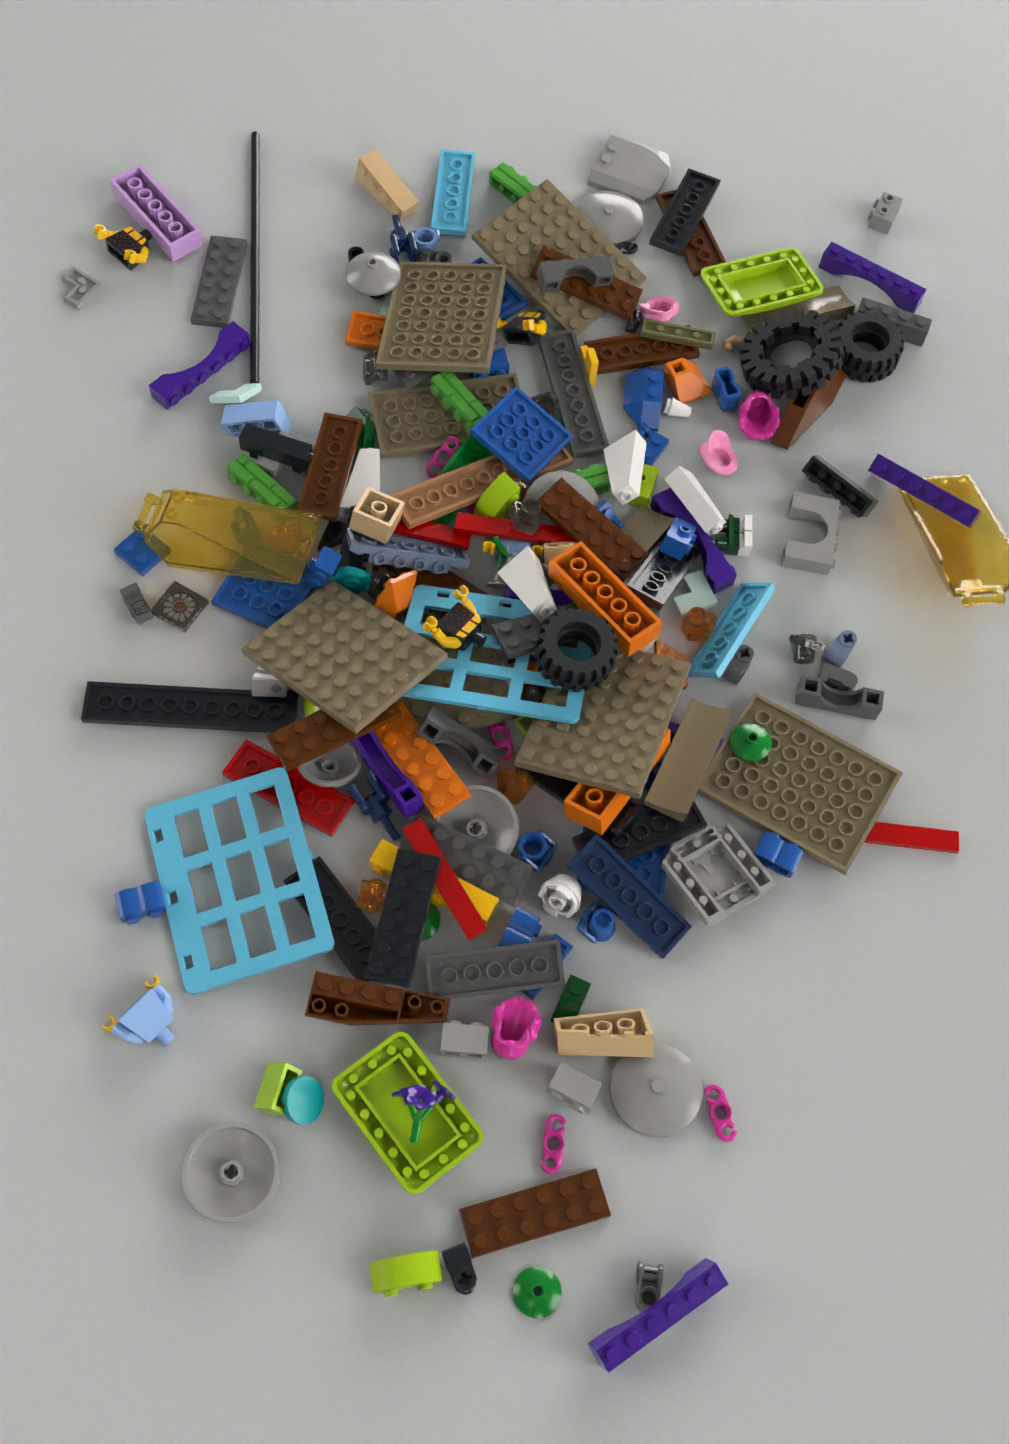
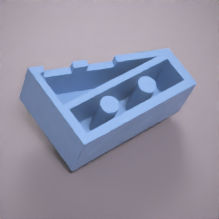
(262, 414)

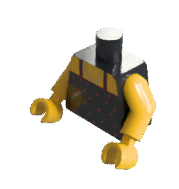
(126, 245)
(524, 328)
(458, 626)

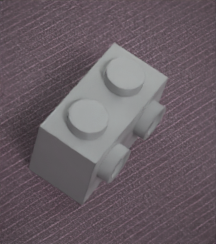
(884, 213)
(464, 1040)
(574, 1088)

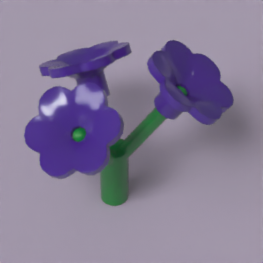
(421, 1098)

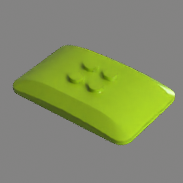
(762, 282)
(386, 1122)

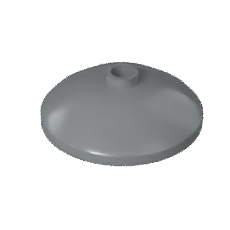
(373, 273)
(334, 767)

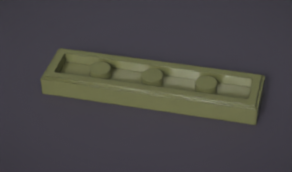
(677, 334)

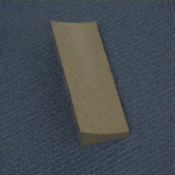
(831, 303)
(647, 528)
(687, 759)

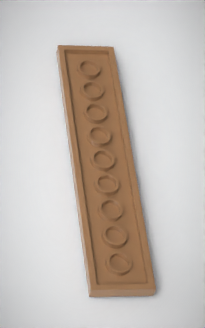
(460, 488)

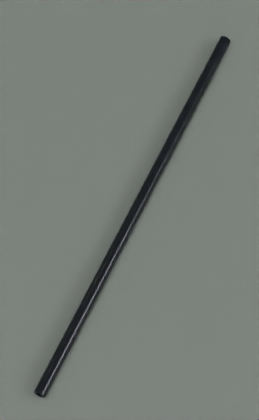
(255, 260)

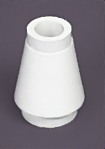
(676, 408)

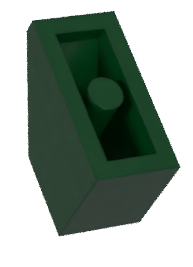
(367, 433)
(571, 998)

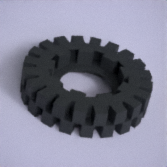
(812, 329)

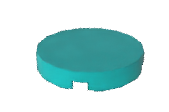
(352, 579)
(303, 1100)

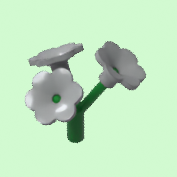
(498, 583)

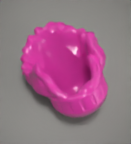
(758, 416)
(514, 1027)

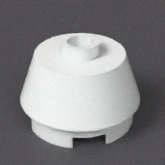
(561, 895)

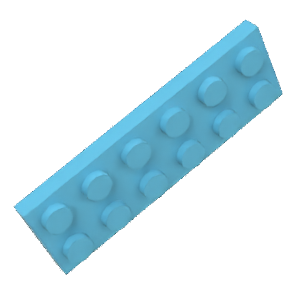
(453, 192)
(731, 630)

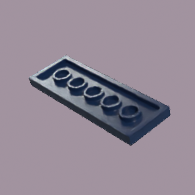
(628, 896)

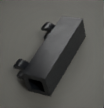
(275, 447)

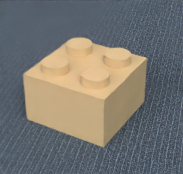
(376, 515)

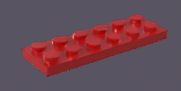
(317, 805)

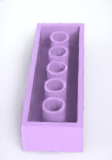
(156, 212)

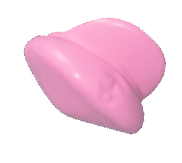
(659, 308)
(719, 454)

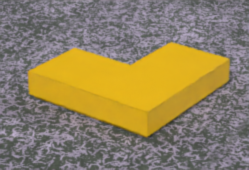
(590, 362)

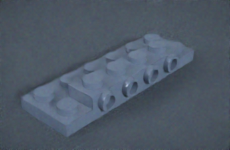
(408, 553)

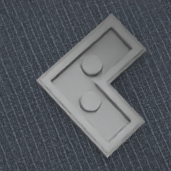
(83, 288)

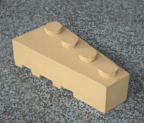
(385, 185)
(605, 1034)

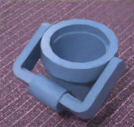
(426, 238)

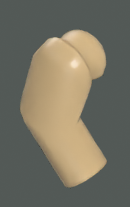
(731, 342)

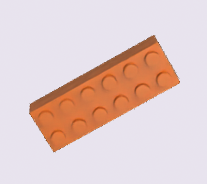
(599, 590)
(599, 807)

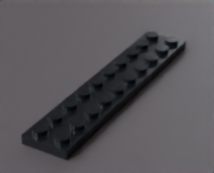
(186, 707)

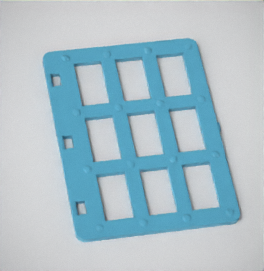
(489, 607)
(174, 877)

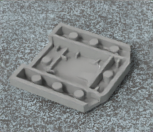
(630, 169)
(716, 872)

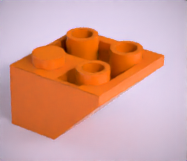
(685, 380)
(397, 595)

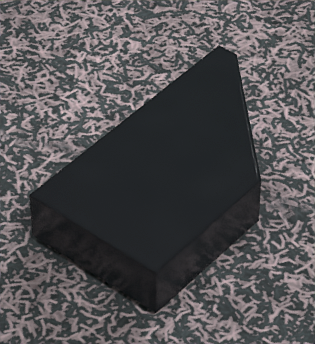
(332, 535)

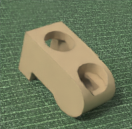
(553, 549)

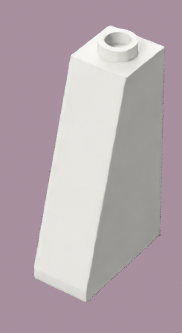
(625, 466)
(364, 475)
(696, 500)
(529, 583)

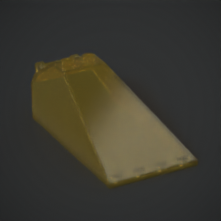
(228, 535)
(966, 558)

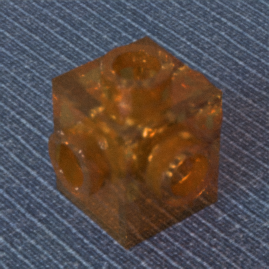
(372, 895)

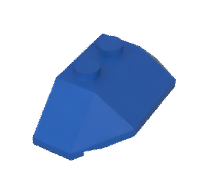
(644, 396)

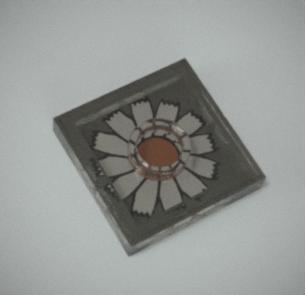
(179, 606)

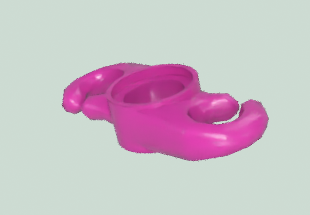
(435, 461)
(507, 743)
(718, 1124)
(555, 1154)

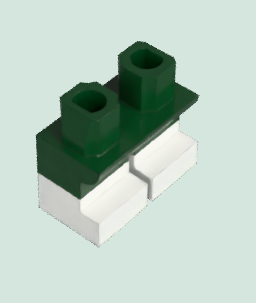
(738, 536)

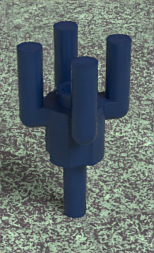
(402, 241)
(375, 804)

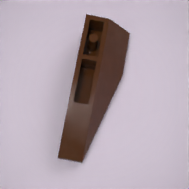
(805, 411)
(367, 1003)

